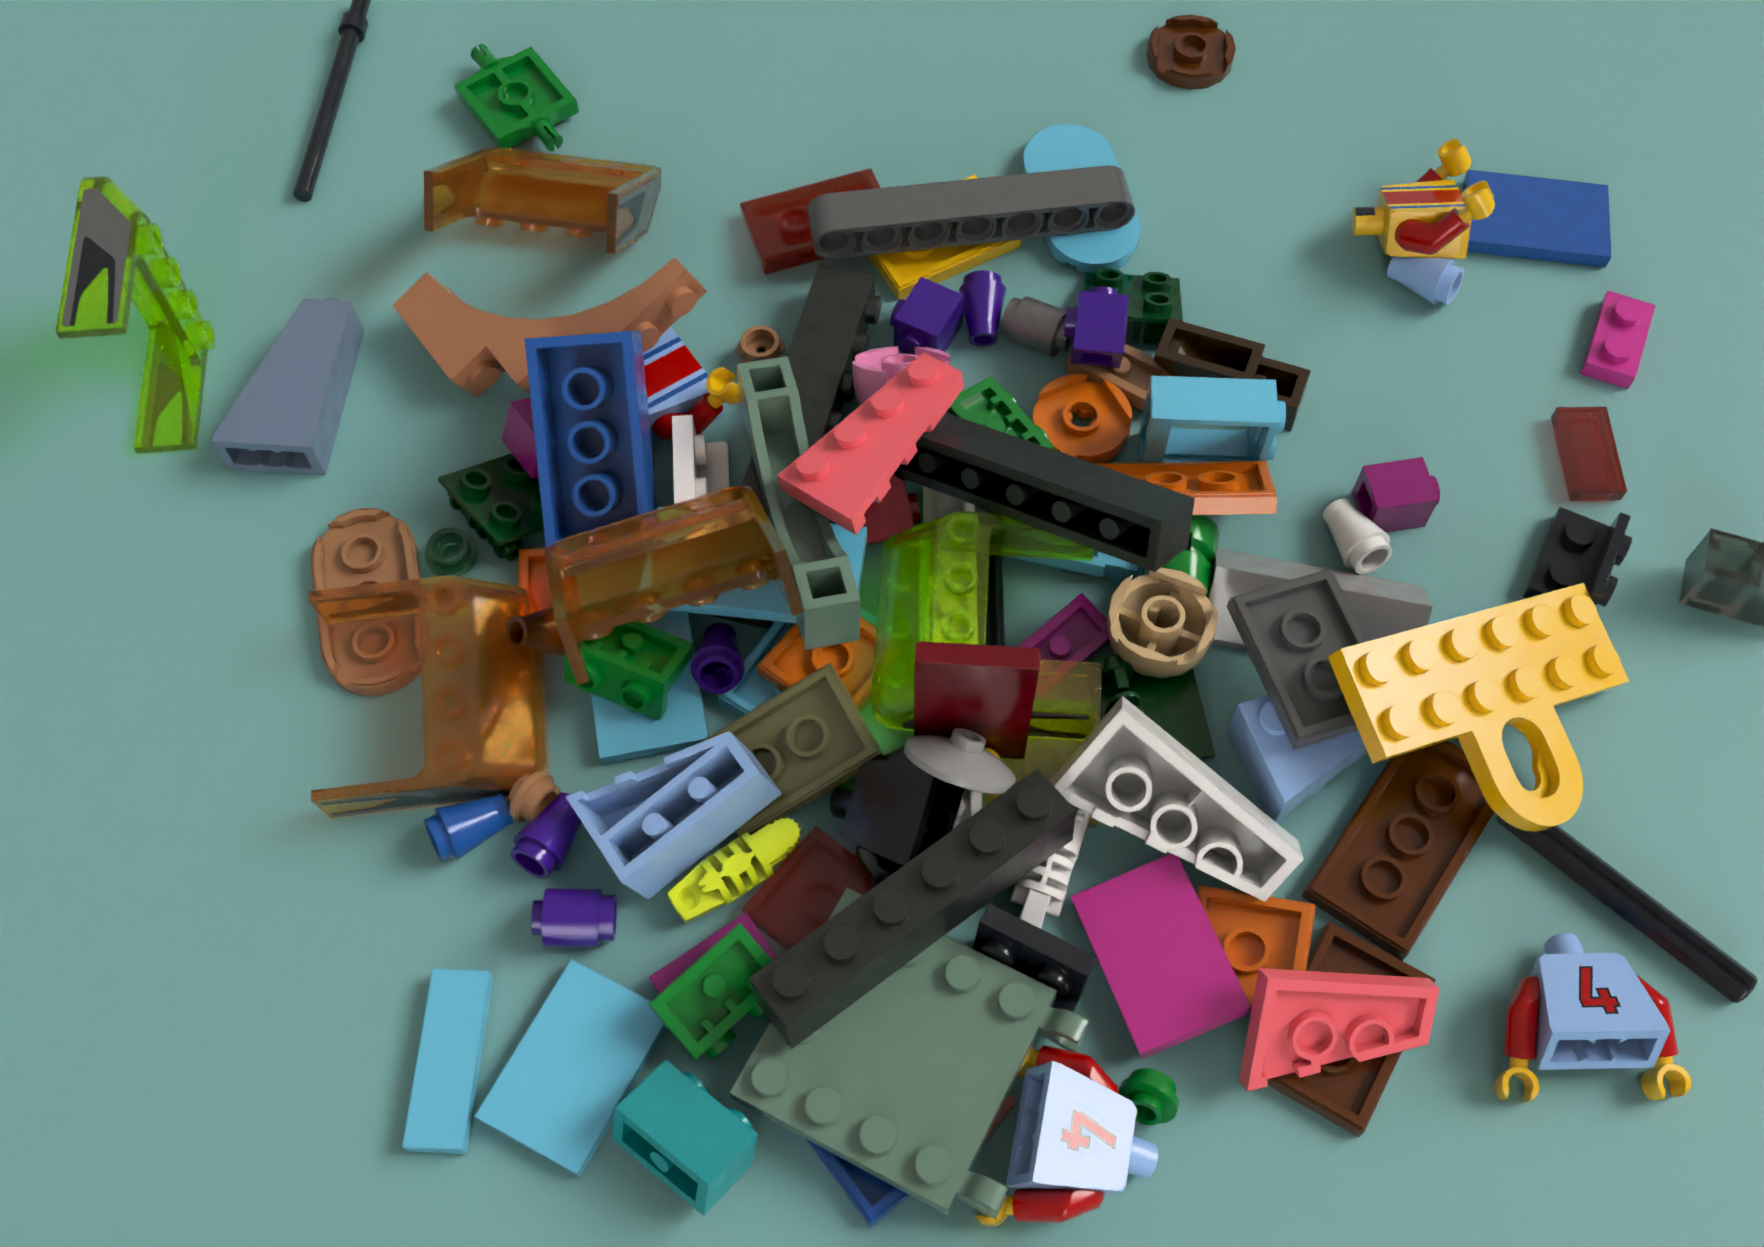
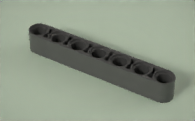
(969, 212)

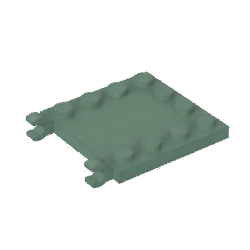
(912, 1071)

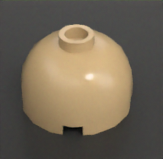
(1161, 622)

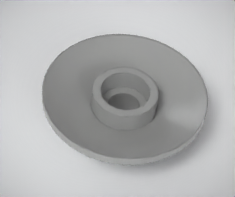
(960, 761)

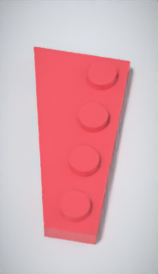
(863, 451)

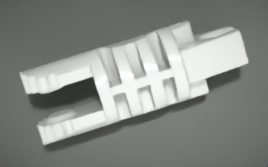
(1045, 886)

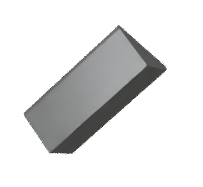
(1378, 604)

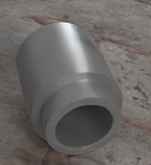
(1035, 325)

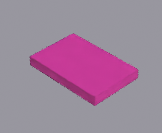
(1160, 955)

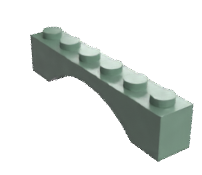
(819, 565)

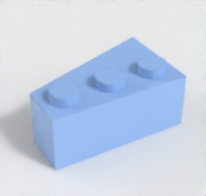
(1278, 772)
(674, 812)

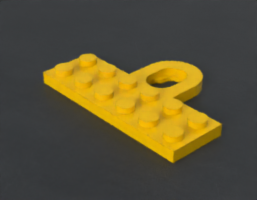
(1476, 677)

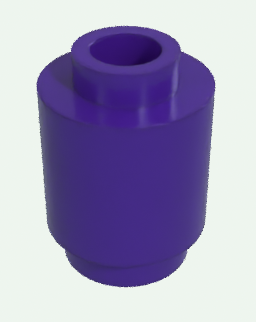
(574, 917)

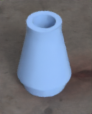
(1430, 278)

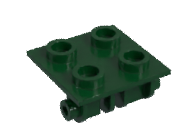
(1151, 299)
(497, 502)
(1168, 701)

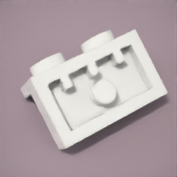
(697, 465)

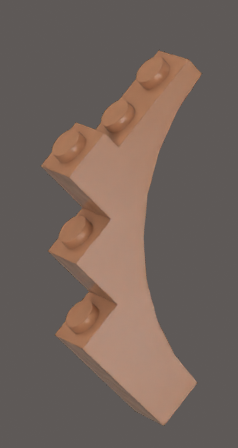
(481, 346)

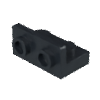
(1578, 553)
(1035, 954)

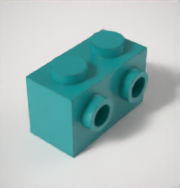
(685, 1136)

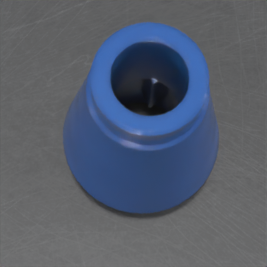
(466, 825)

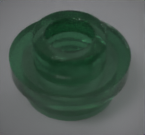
(447, 541)

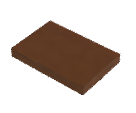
(1346, 1089)

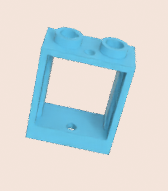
(1210, 403)

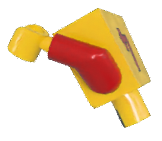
(1427, 215)

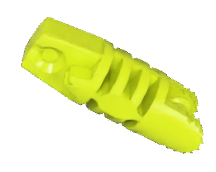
(734, 869)

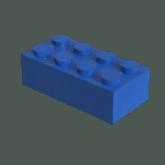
(590, 430)

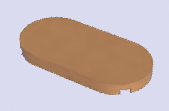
(365, 550)

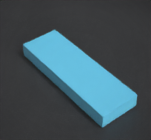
(448, 1062)

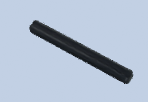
(1640, 910)

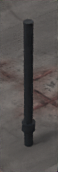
(352, 31)

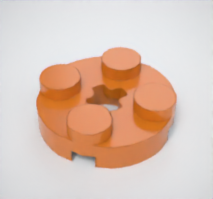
(1102, 402)

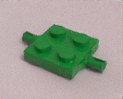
(516, 98)

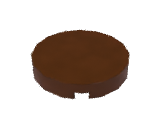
(1190, 52)

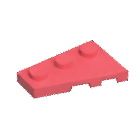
(1331, 1016)

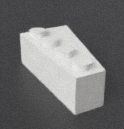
(1161, 792)

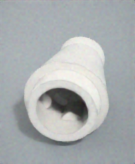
(1358, 539)

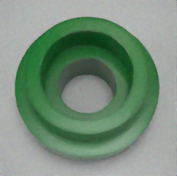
(1152, 1095)

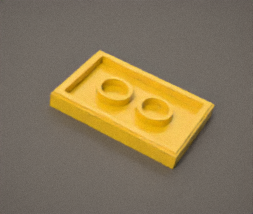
(905, 269)

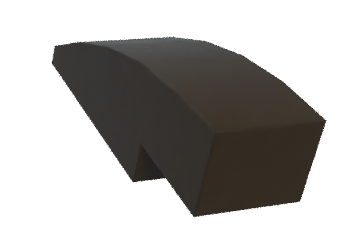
(1203, 352)

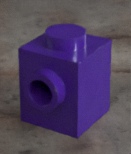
(927, 317)
(1097, 327)

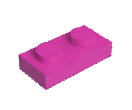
(1618, 339)

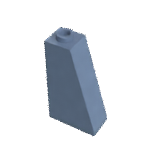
(296, 394)

